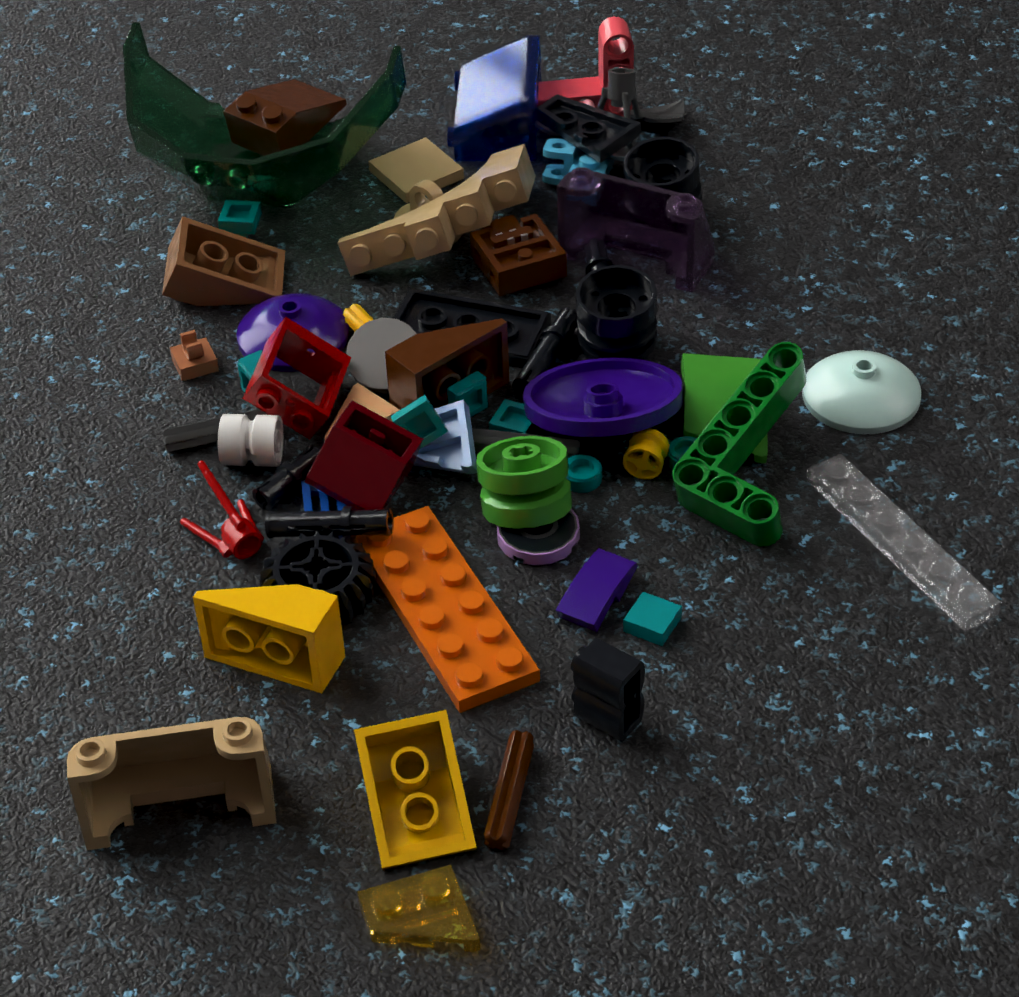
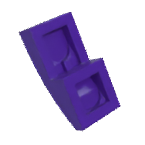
(594, 589)

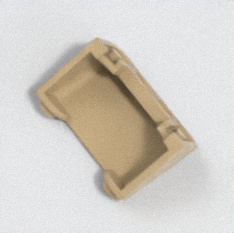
(167, 765)

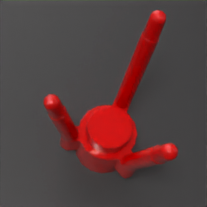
(238, 533)

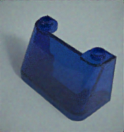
(497, 101)

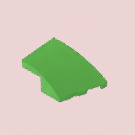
(707, 387)

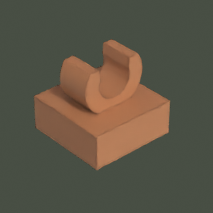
(193, 356)

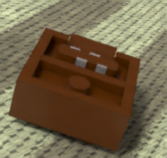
(518, 254)

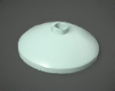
(861, 392)

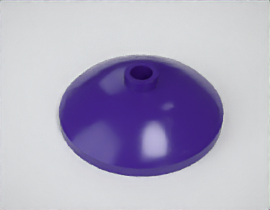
(307, 310)

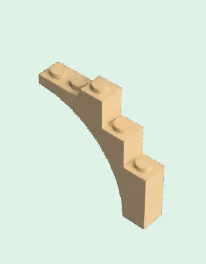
(432, 227)

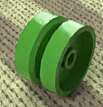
(524, 482)

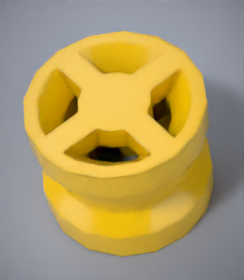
(646, 453)

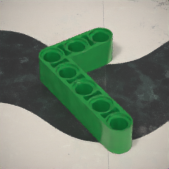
(756, 408)

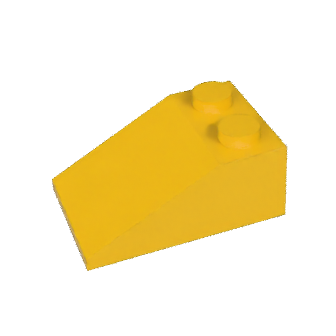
(273, 632)
(414, 789)

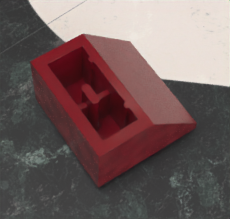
(364, 459)

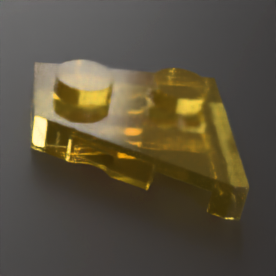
(419, 911)

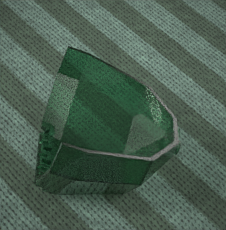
(193, 143)

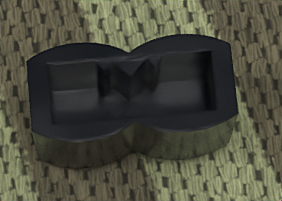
(608, 688)

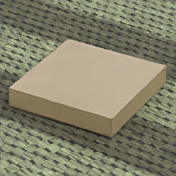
(413, 163)

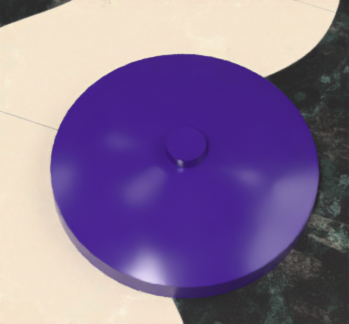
(603, 397)

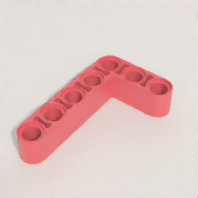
(610, 55)

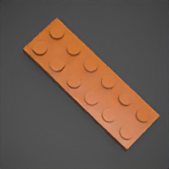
(448, 611)

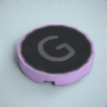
(542, 543)

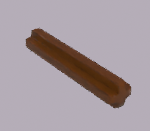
(509, 790)

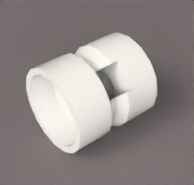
(250, 440)

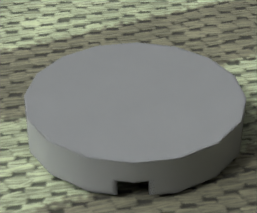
(368, 351)

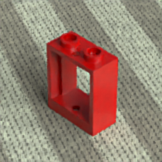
(325, 366)

